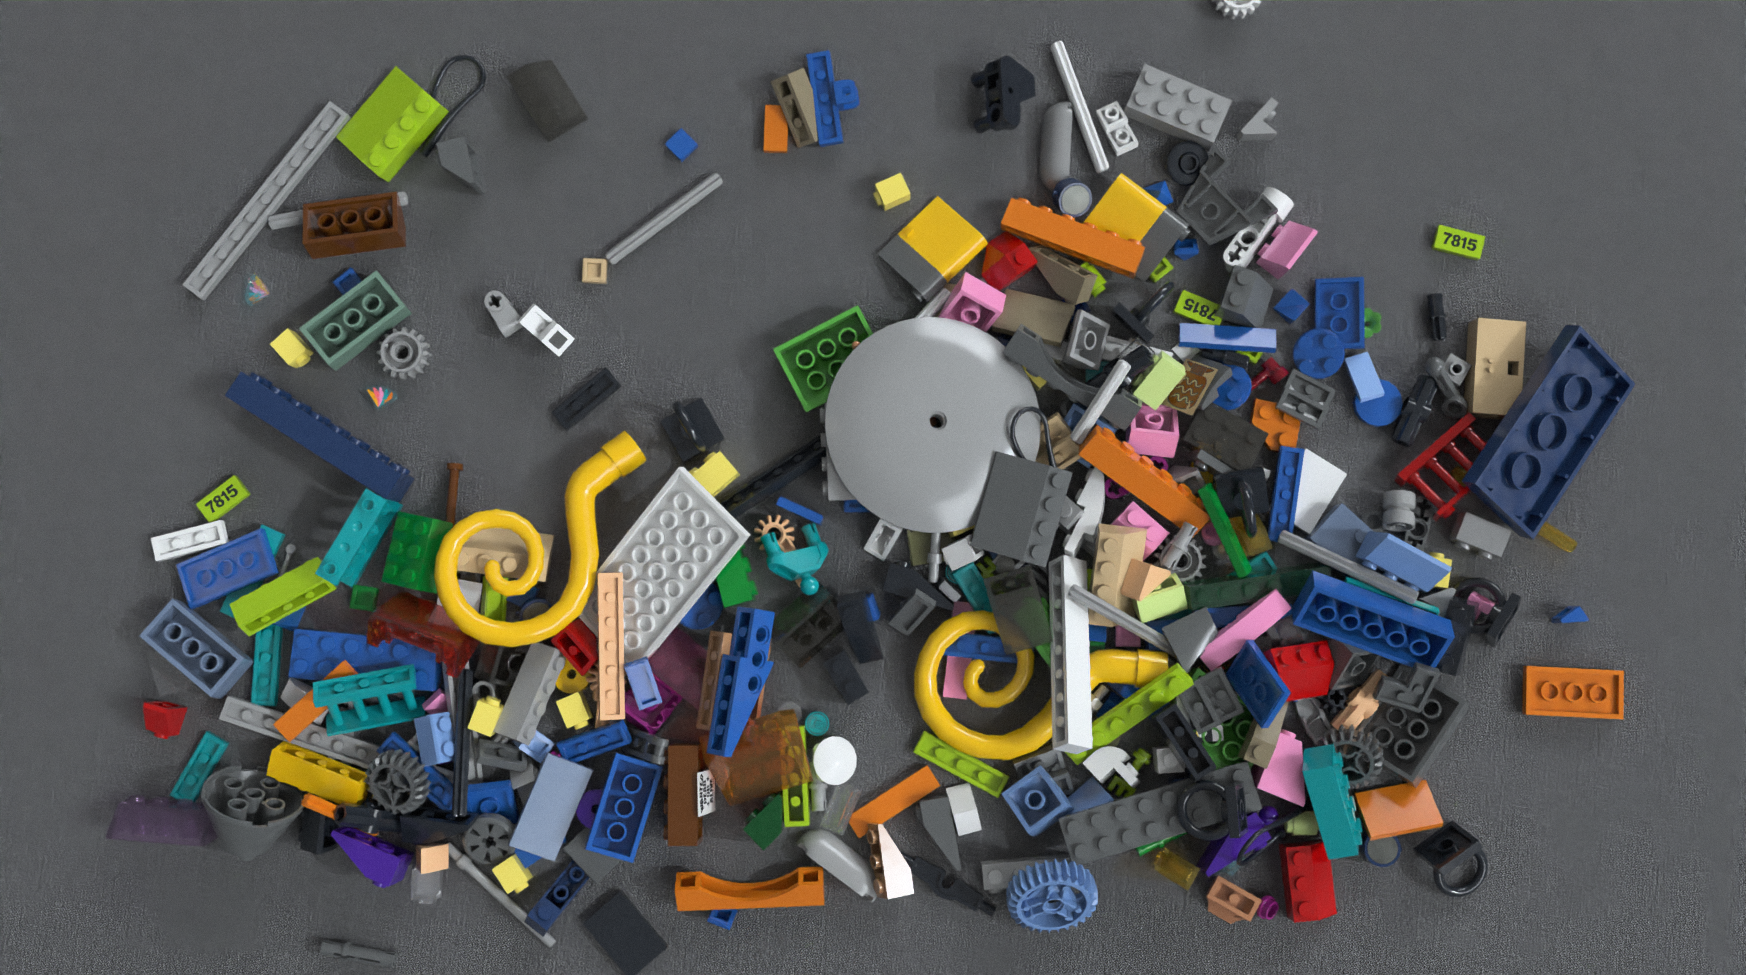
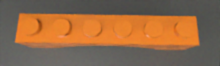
(703, 892)

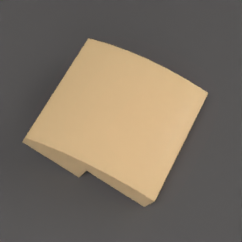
(1063, 447)

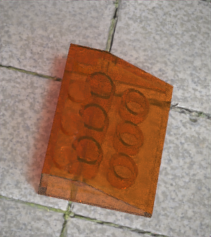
(764, 760)

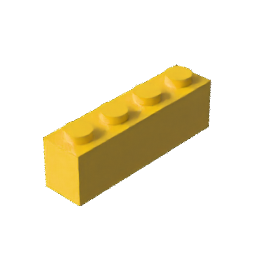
(317, 774)

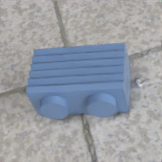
(435, 738)

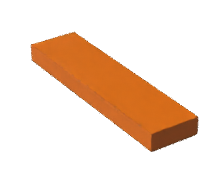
(304, 711)
(894, 800)

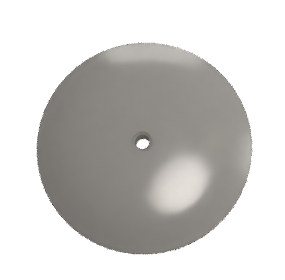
(883, 429)

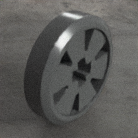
(476, 841)

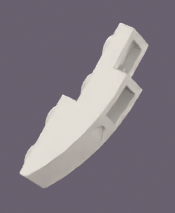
(1092, 502)

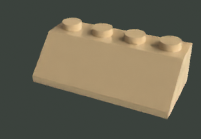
(506, 549)
(1111, 560)

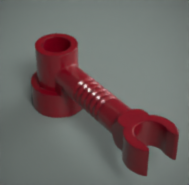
(1271, 371)

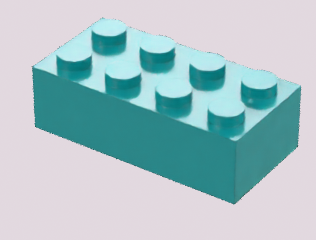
(1331, 801)

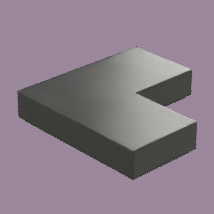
(1408, 694)

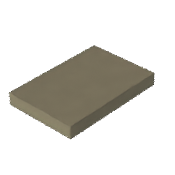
(1040, 314)

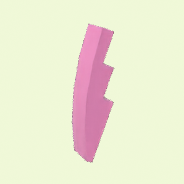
(1246, 626)

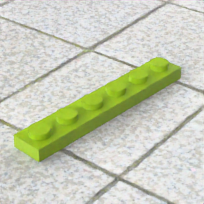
(1136, 708)

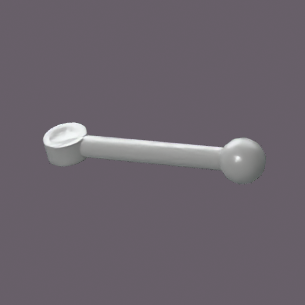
(290, 549)

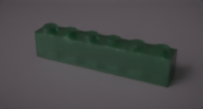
(1251, 588)

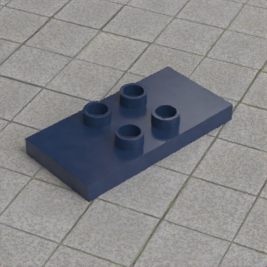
(1549, 431)

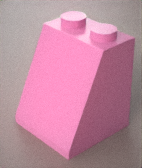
(1284, 771)

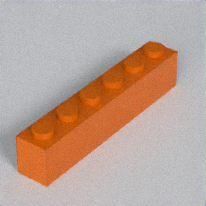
(1072, 237)
(1143, 478)

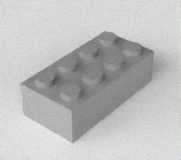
(1177, 107)

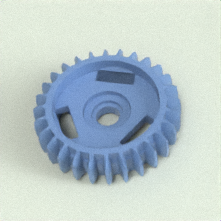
(1048, 881)

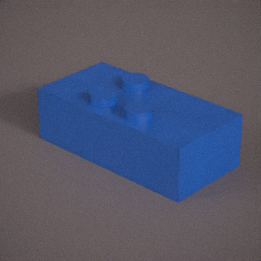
(623, 807)

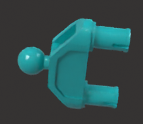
(797, 563)

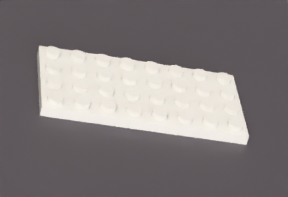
(668, 562)

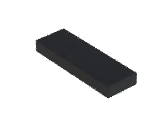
(586, 399)

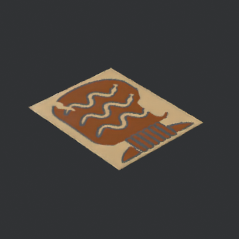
(1191, 387)

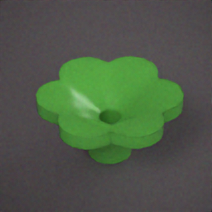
(1374, 320)

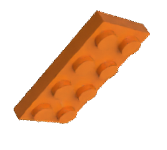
(1573, 692)

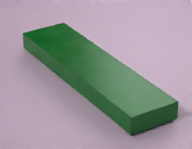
(1224, 530)

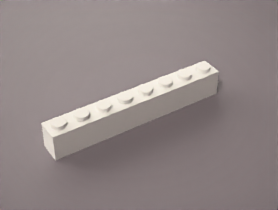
(1069, 658)

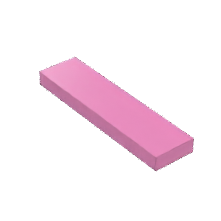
(956, 665)

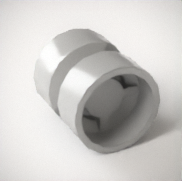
(1399, 510)

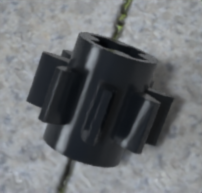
(1339, 699)

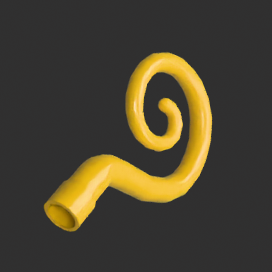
(613, 461)
(1106, 665)

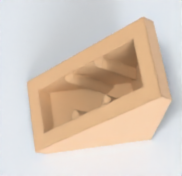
(1142, 579)
(432, 857)

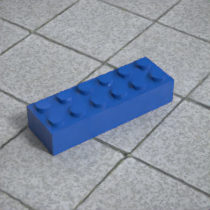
(1371, 621)
(320, 652)

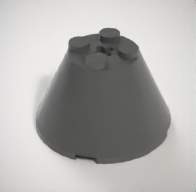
(249, 809)

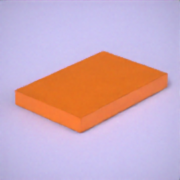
(1398, 810)

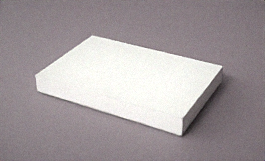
(1316, 489)

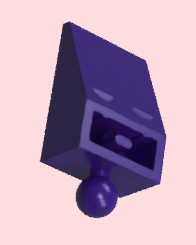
(1226, 849)

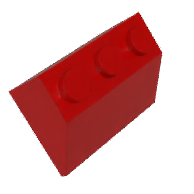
(1303, 668)
(1307, 881)

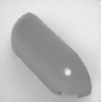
(1055, 144)
(840, 861)

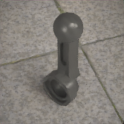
(1436, 368)

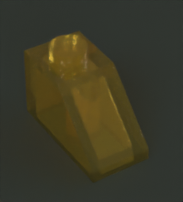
(1251, 545)
(1176, 868)

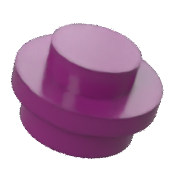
(1267, 908)

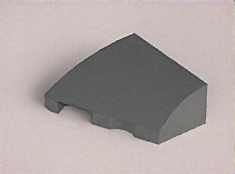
(1190, 637)

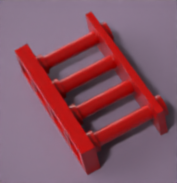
(1429, 460)

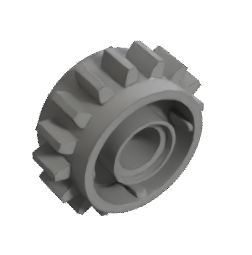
(395, 344)
(1192, 559)

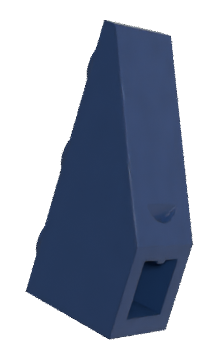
(556, 899)

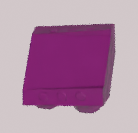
(653, 717)

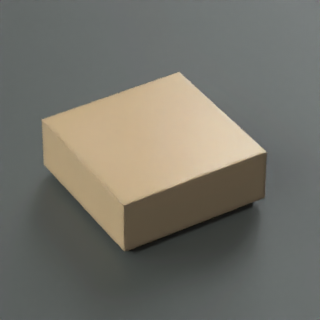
(594, 271)

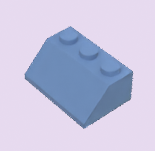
(1401, 561)

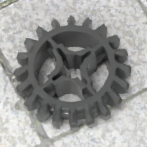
(1350, 745)
(404, 776)

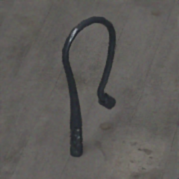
(440, 129)
(1051, 459)
(1280, 833)

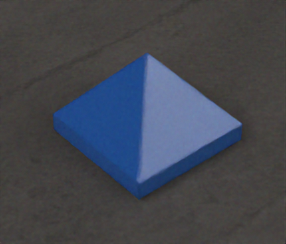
(1160, 192)
(1186, 248)
(722, 918)

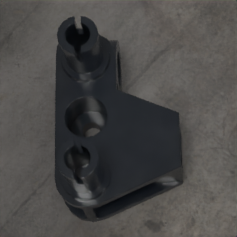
(1005, 87)

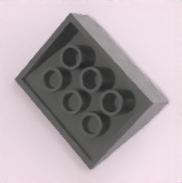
(1021, 509)
(1414, 738)

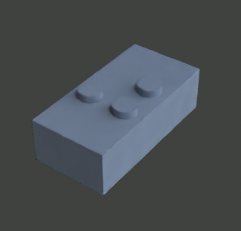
(1341, 534)
(196, 648)

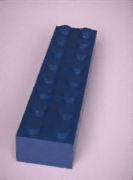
(319, 436)

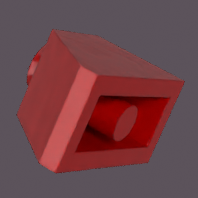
(577, 645)
(164, 718)

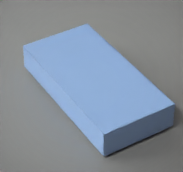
(1364, 377)

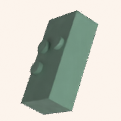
(355, 320)

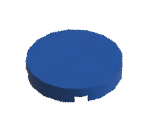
(1380, 410)

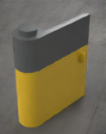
(1141, 217)
(932, 249)

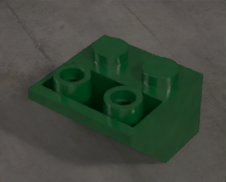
(767, 823)

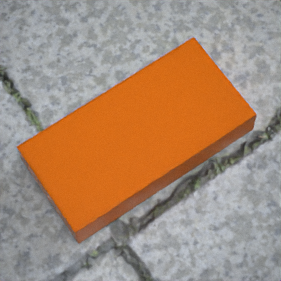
(775, 130)

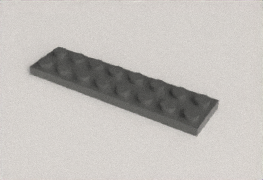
(1149, 816)

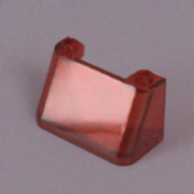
(423, 626)

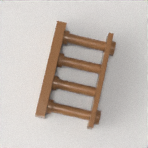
(718, 645)

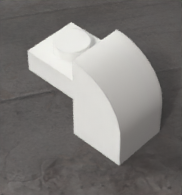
(546, 329)
(1107, 761)

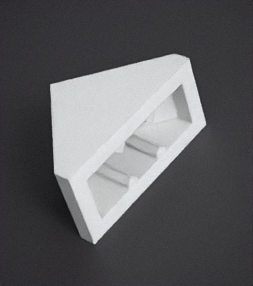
(882, 539)
(963, 809)

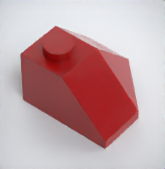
(1006, 261)

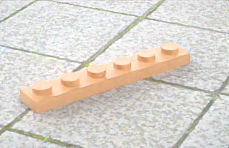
(610, 645)

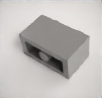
(1479, 535)

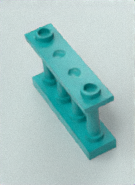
(358, 539)
(364, 686)

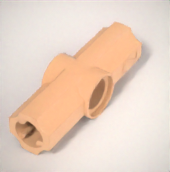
(1360, 703)

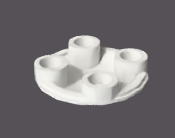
(834, 760)

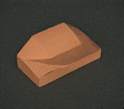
(1231, 901)

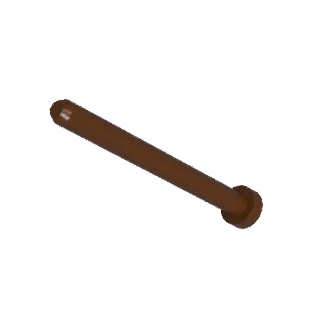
(454, 469)

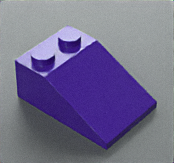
(374, 856)

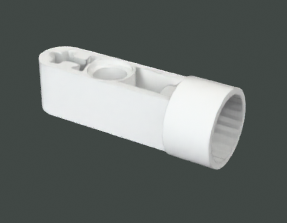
(1258, 231)

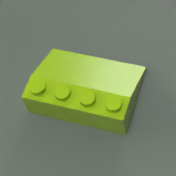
(392, 124)

